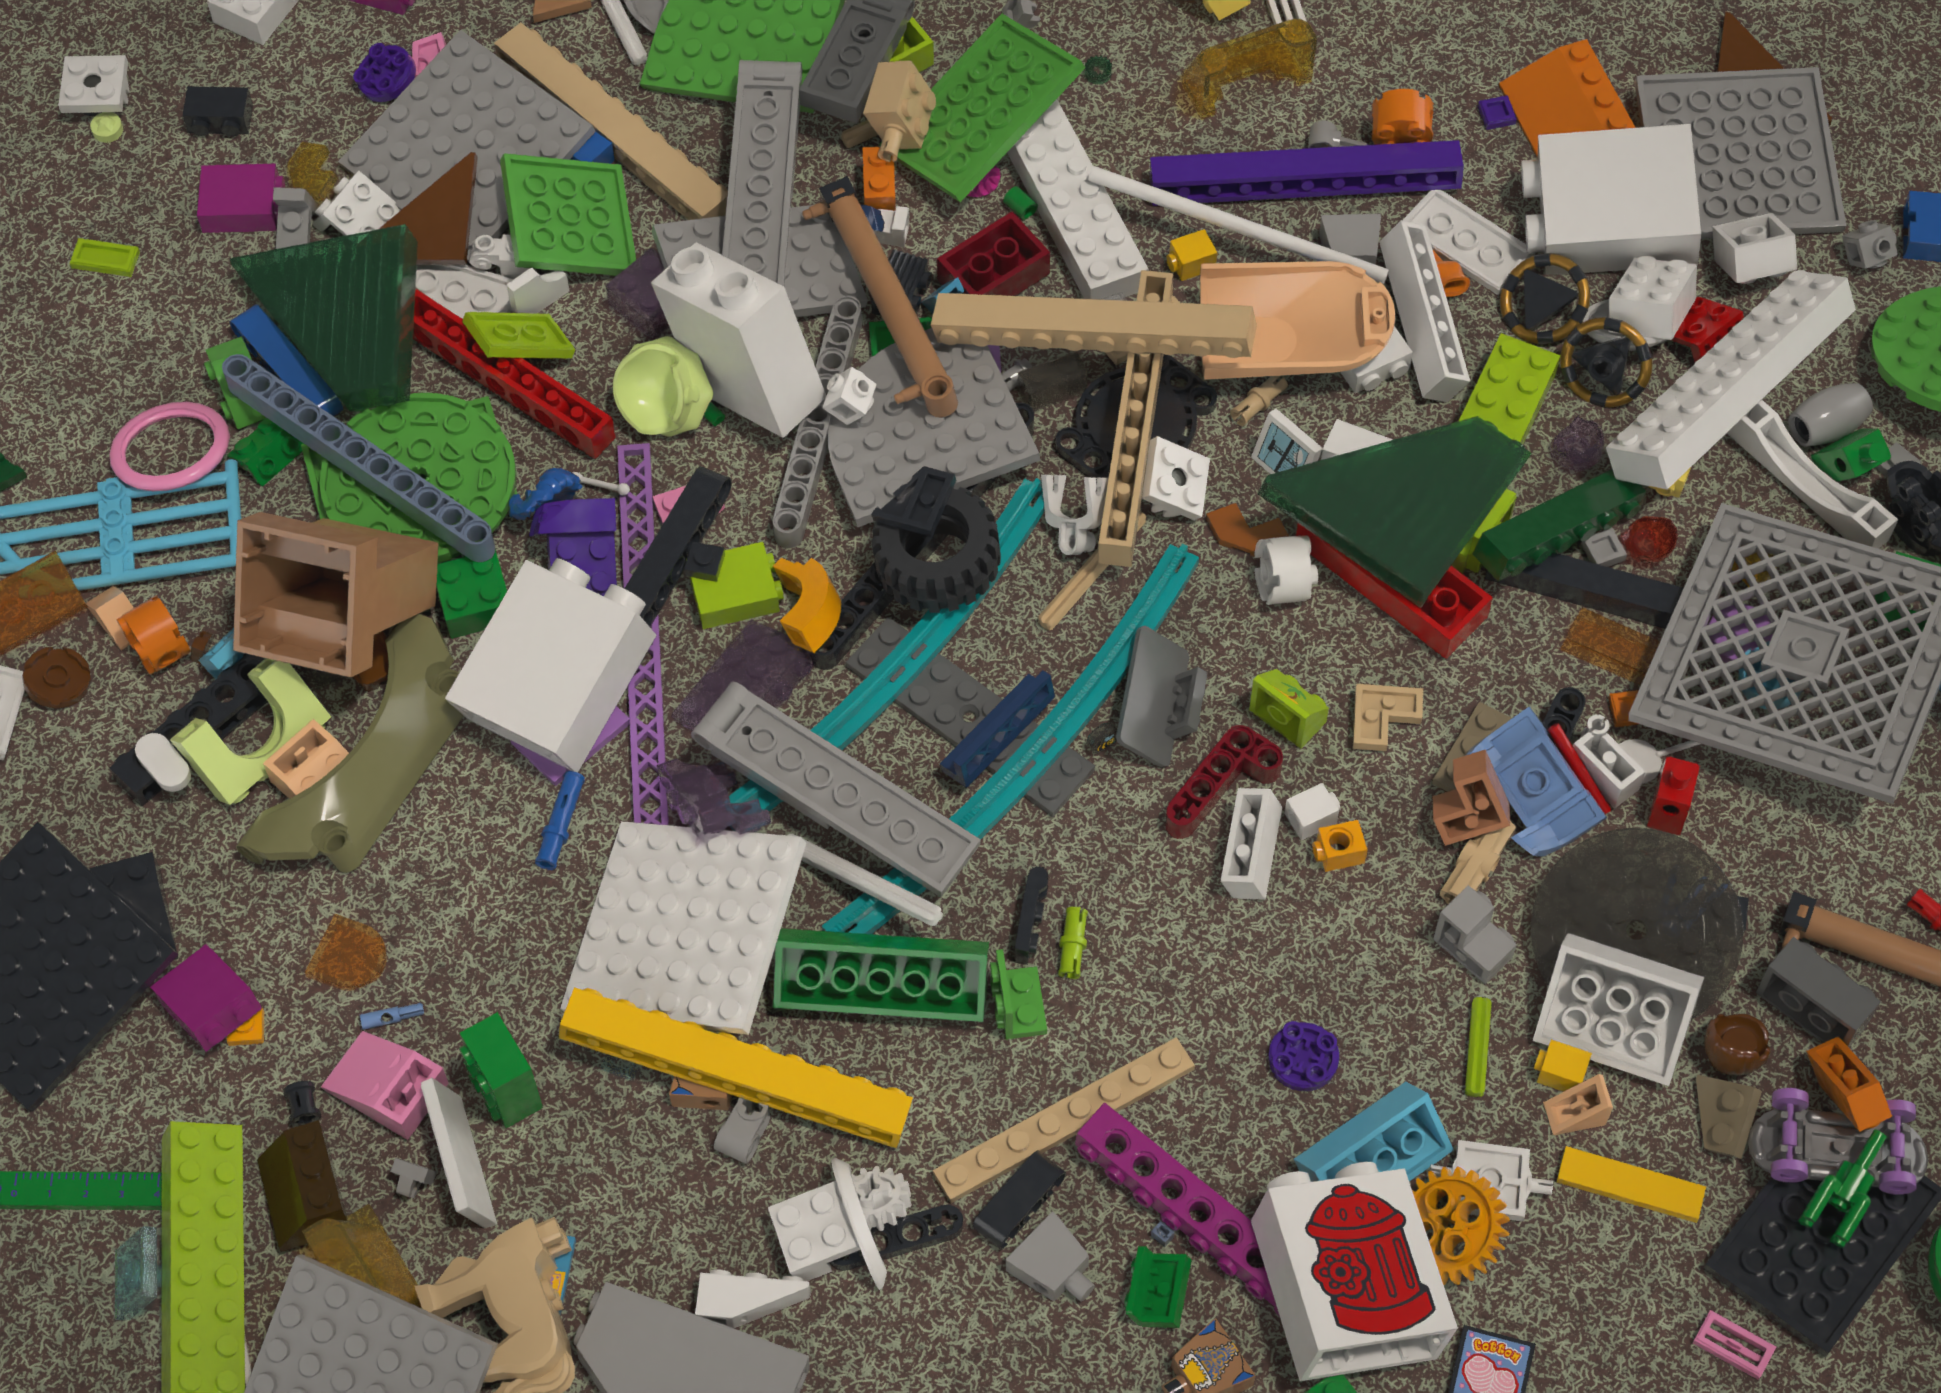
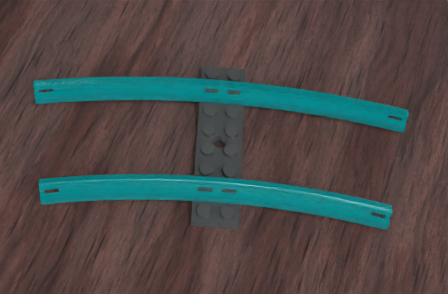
(913, 674)

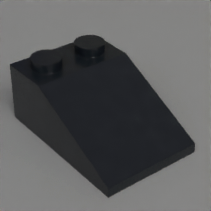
(141, 887)

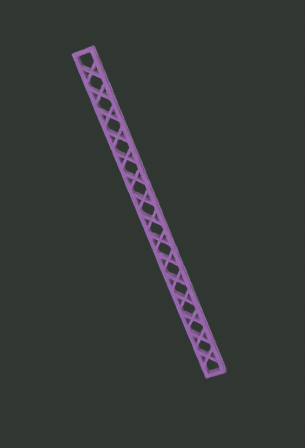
(655, 663)

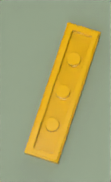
(1631, 1184)

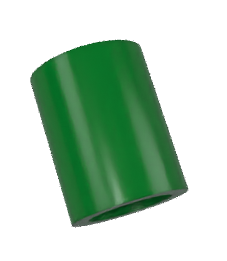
(1020, 203)

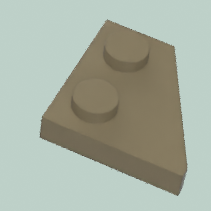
(1726, 1114)

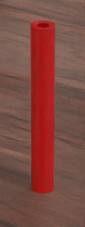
(1577, 765)

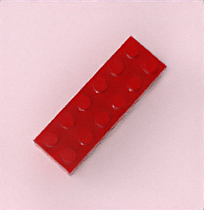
(1442, 622)

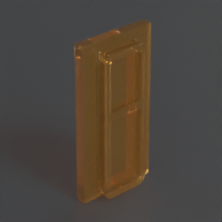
(1610, 646)

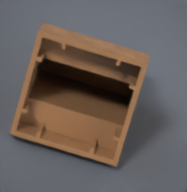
(325, 589)

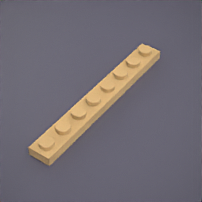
(1062, 1120)

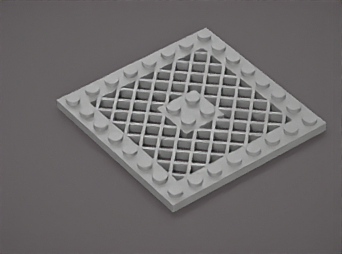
(1800, 651)

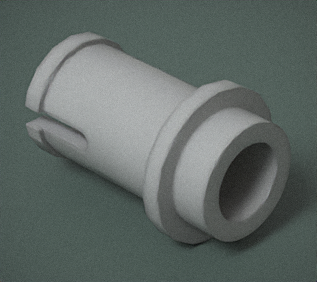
(1011, 375)

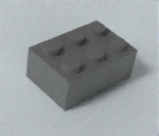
(1817, 994)

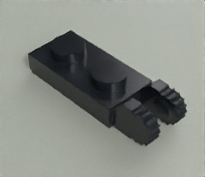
(1031, 913)

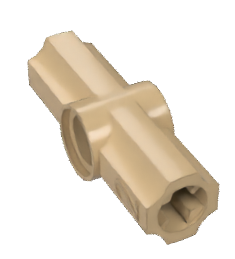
(1476, 862)

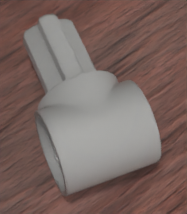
(1326, 135)

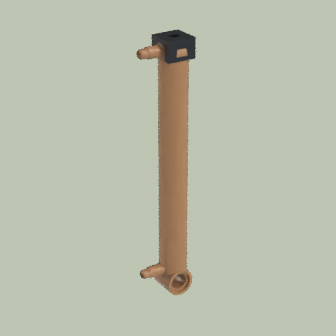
(890, 298)
(1859, 939)

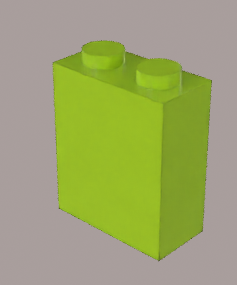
(742, 589)

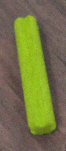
(1478, 1047)

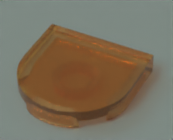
(348, 955)

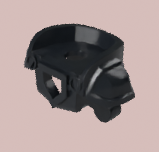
(1916, 506)

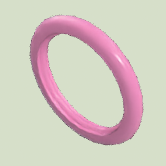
(181, 478)

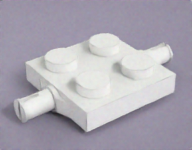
(1505, 1169)

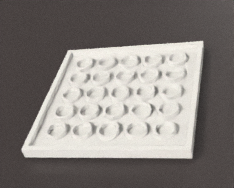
(688, 922)

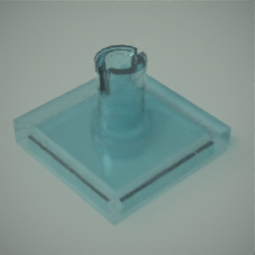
(136, 1273)

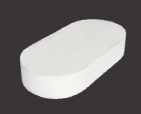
(163, 762)

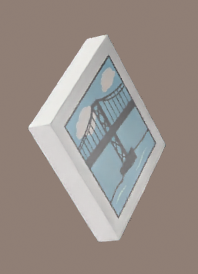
(1283, 445)

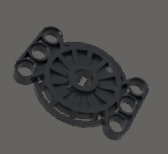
(1173, 412)

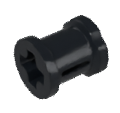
(302, 1103)

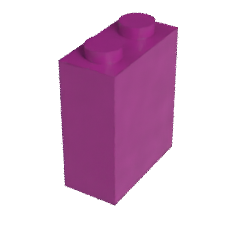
(238, 198)
(206, 997)

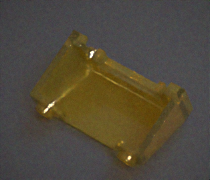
(1284, 48)

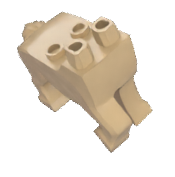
(517, 1287)

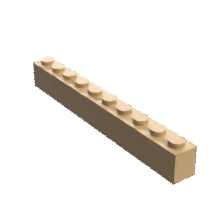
(634, 144)
(1094, 324)
(1132, 438)

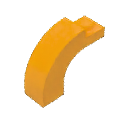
(818, 607)

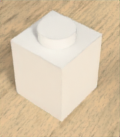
(1312, 810)

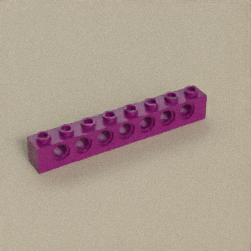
(1109, 1127)

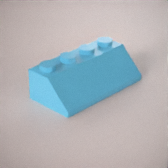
(1392, 1133)

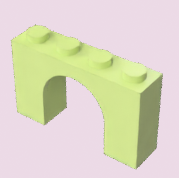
(232, 774)

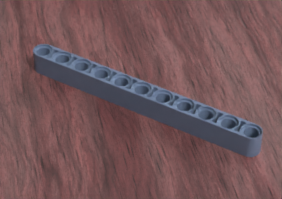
(296, 413)

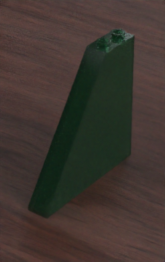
(345, 309)
(1403, 502)

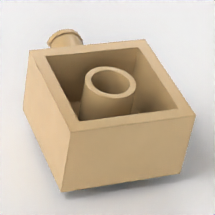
(899, 107)

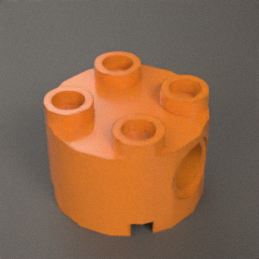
(1402, 117)
(153, 635)

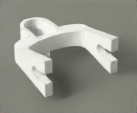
(1073, 532)

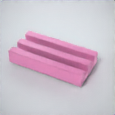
(1729, 1357)

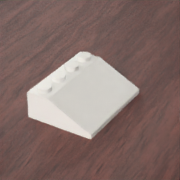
(1618, 1008)

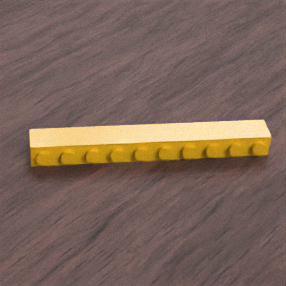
(735, 1066)

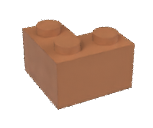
(1476, 803)

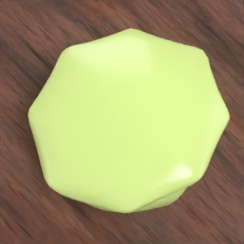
(662, 388)

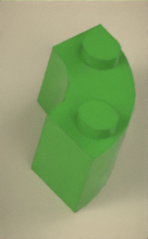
(232, 406)

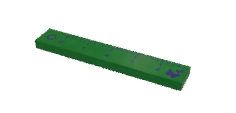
(80, 1190)

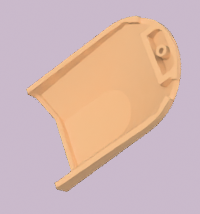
(1305, 314)

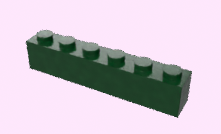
(1557, 524)

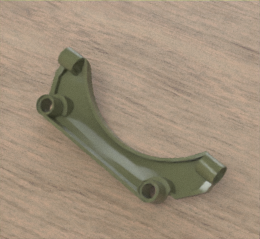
(363, 792)

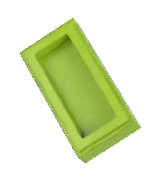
(104, 257)

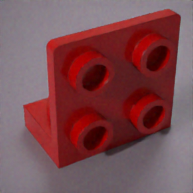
(1706, 325)

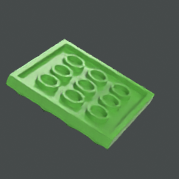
(567, 214)

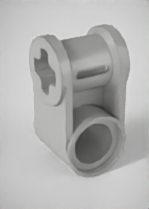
(741, 1131)

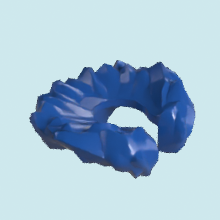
(554, 486)

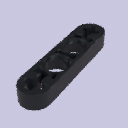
(899, 1245)

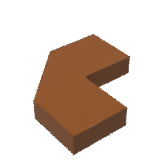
(1233, 531)

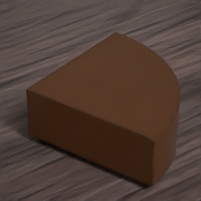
(201, 645)

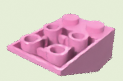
(384, 1082)

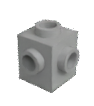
(1870, 245)

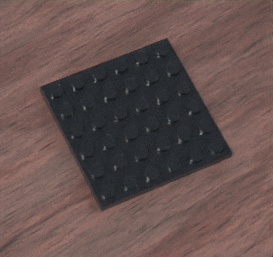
(66, 963)

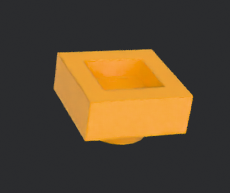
(249, 1032)

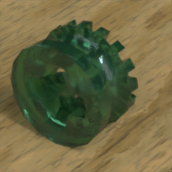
(1103, 64)

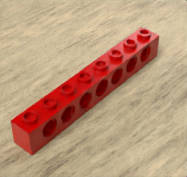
(513, 379)

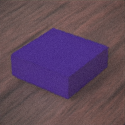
(1497, 112)

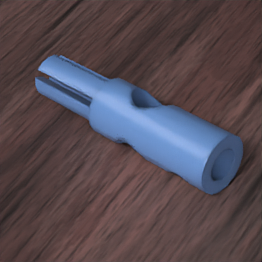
(373, 1019)

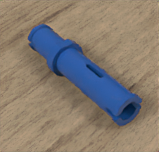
(556, 833)

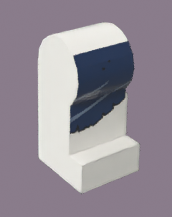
(889, 225)

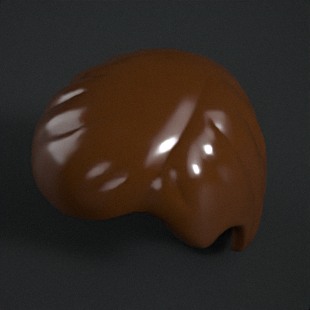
(1737, 1044)

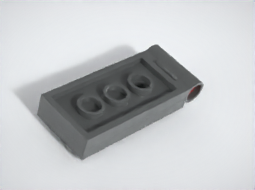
(850, 55)

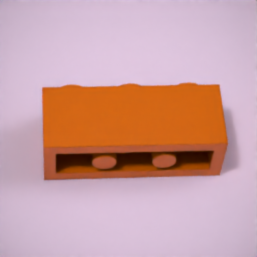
(1849, 1084)

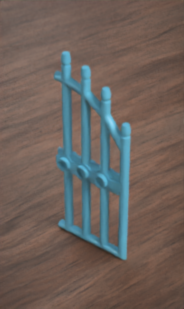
(116, 530)

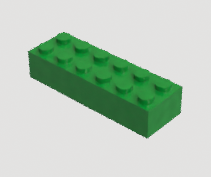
(881, 974)

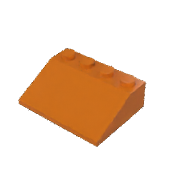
(1565, 95)

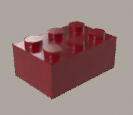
(996, 260)

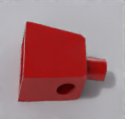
(1674, 788)

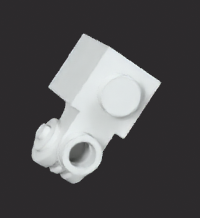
(495, 251)

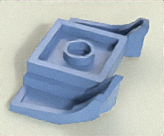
(1539, 785)

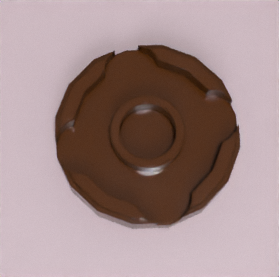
(56, 677)

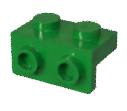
(265, 451)
(1157, 1288)

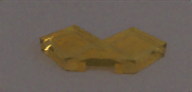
(306, 171)

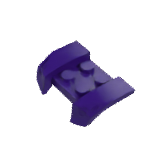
(582, 535)

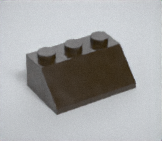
(300, 1183)

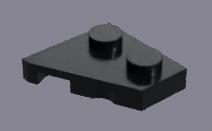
(919, 502)

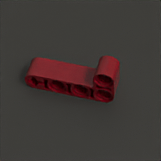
(1216, 784)

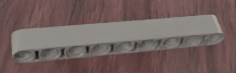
(815, 433)

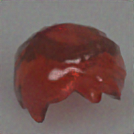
(1650, 539)

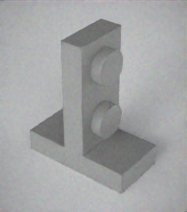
(294, 216)

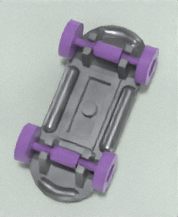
(1812, 1143)

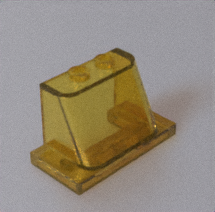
(363, 1252)

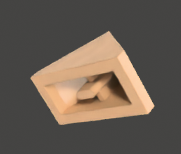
(109, 607)
(1580, 1107)

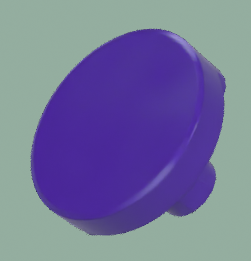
(385, 72)
(1303, 1056)

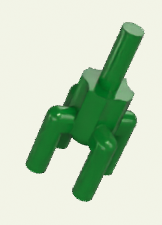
(1846, 1191)

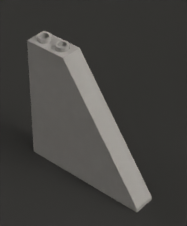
(658, 1348)

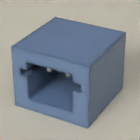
(1162, 1233)

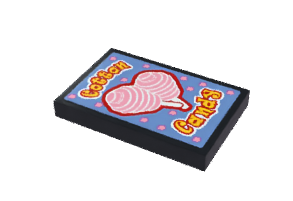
(1491, 1363)

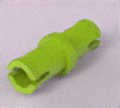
(1073, 942)

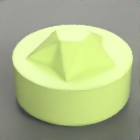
(106, 127)

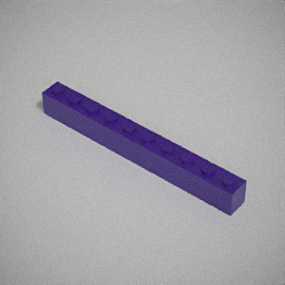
(1310, 171)

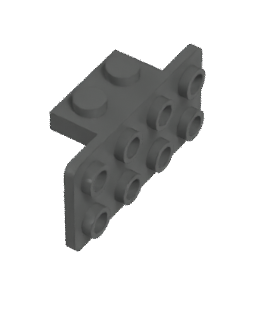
(1159, 697)

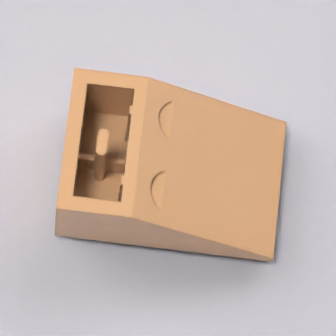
(304, 759)

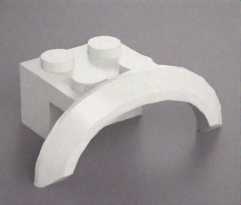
(826, 1227)

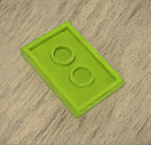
(518, 335)

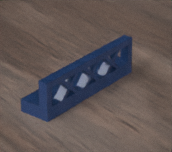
(998, 728)

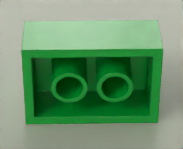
(499, 1071)

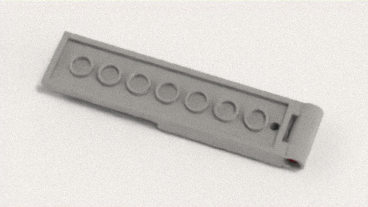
(763, 166)
(834, 788)

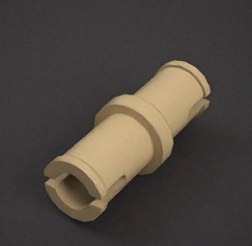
(1258, 399)

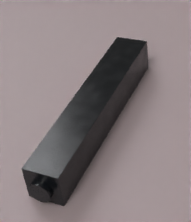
(1599, 588)

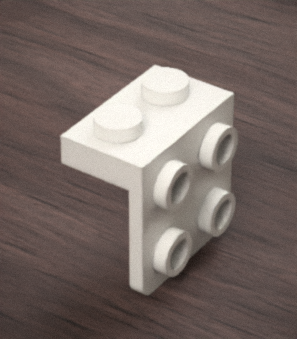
(356, 207)

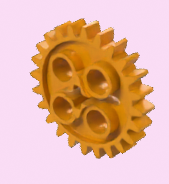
(1479, 1236)

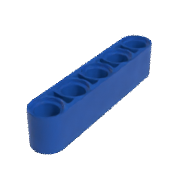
(282, 358)

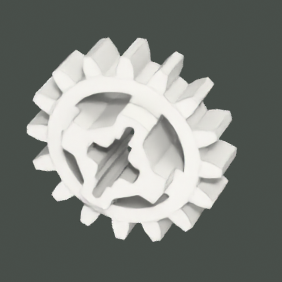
(882, 1196)

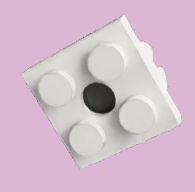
(94, 84)
(1175, 479)

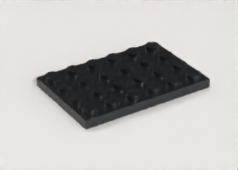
(1804, 1276)

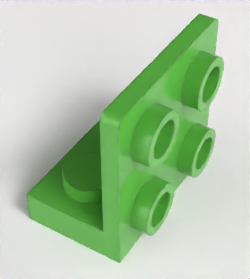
(1017, 999)

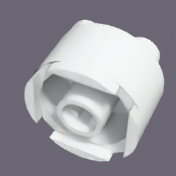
(1285, 569)

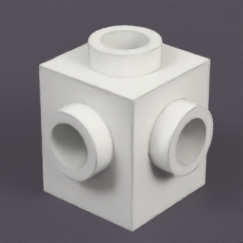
(849, 395)

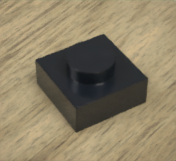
(704, 561)

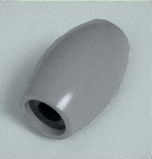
(1830, 414)

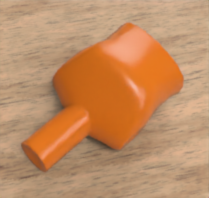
(1452, 277)

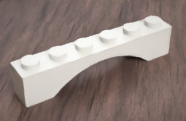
(1849, 513)

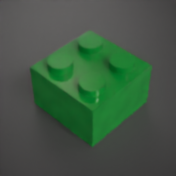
(469, 593)

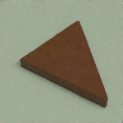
(1742, 51)
(442, 216)

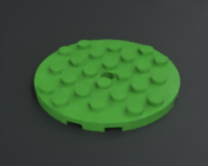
(1909, 346)
(435, 437)

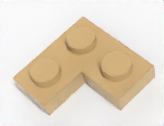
(1379, 705)

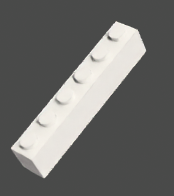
(1424, 311)

